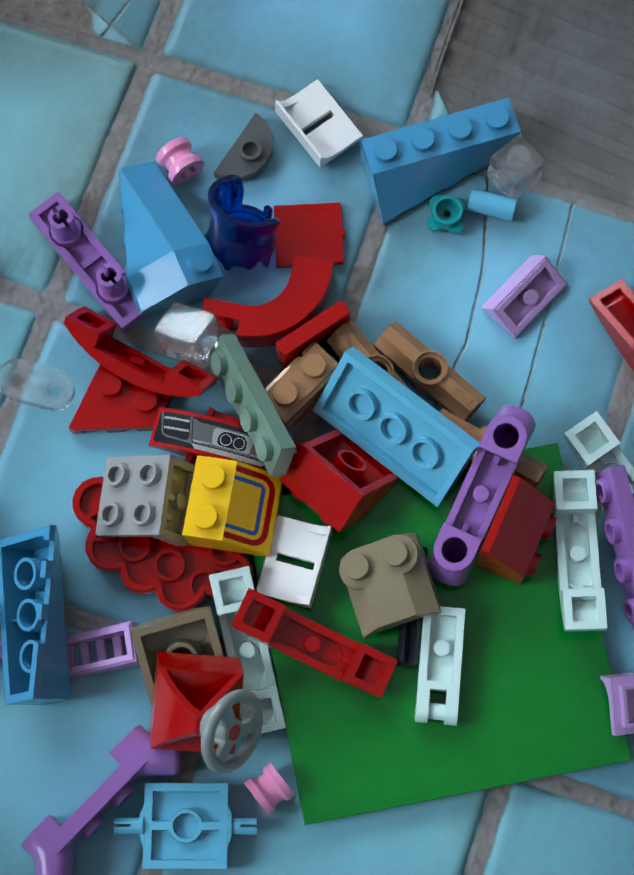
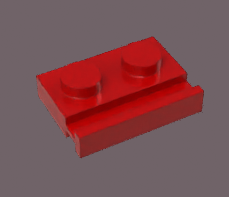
(316, 330)

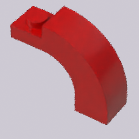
(295, 306)

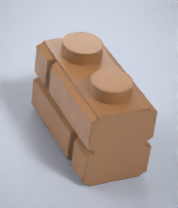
(301, 384)

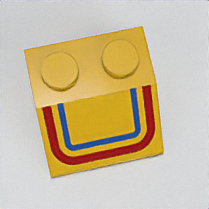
(232, 507)

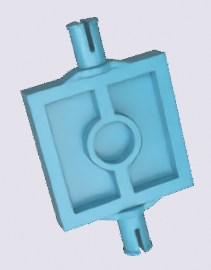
(186, 826)

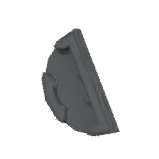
(249, 152)

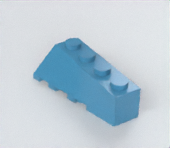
(434, 155)
(33, 619)

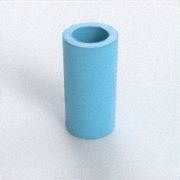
(491, 204)

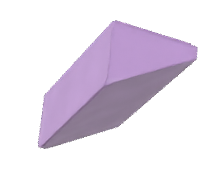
(524, 295)

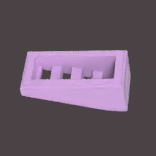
(105, 663)

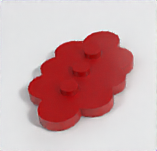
(149, 565)

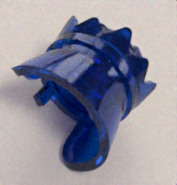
(237, 231)

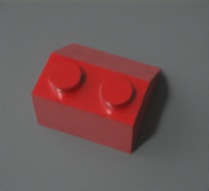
(337, 479)
(516, 531)

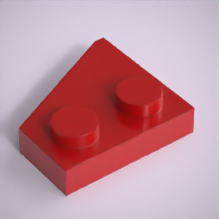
(117, 405)

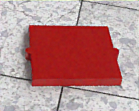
(309, 232)

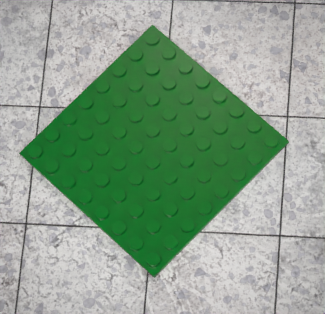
(525, 692)

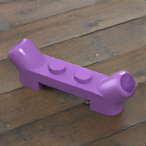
(481, 494)
(53, 843)

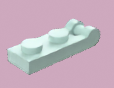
(440, 665)

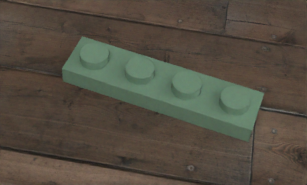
(252, 405)

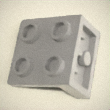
(145, 497)

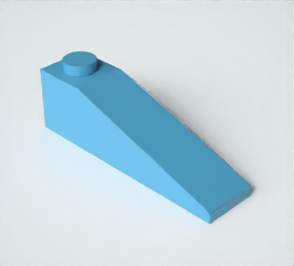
(162, 242)

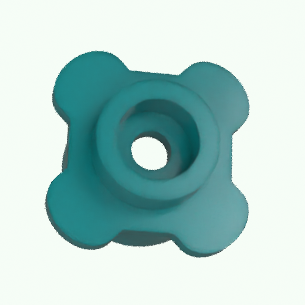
(446, 203)

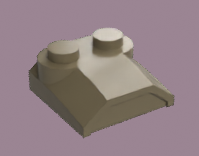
(389, 583)
(180, 632)

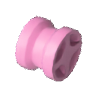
(179, 160)
(269, 789)

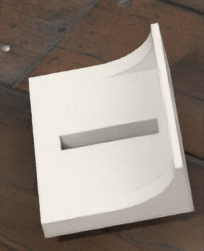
(308, 108)
(301, 542)

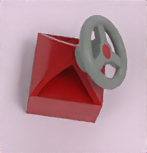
(200, 708)

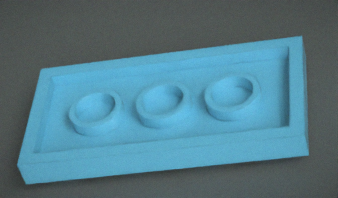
(395, 426)

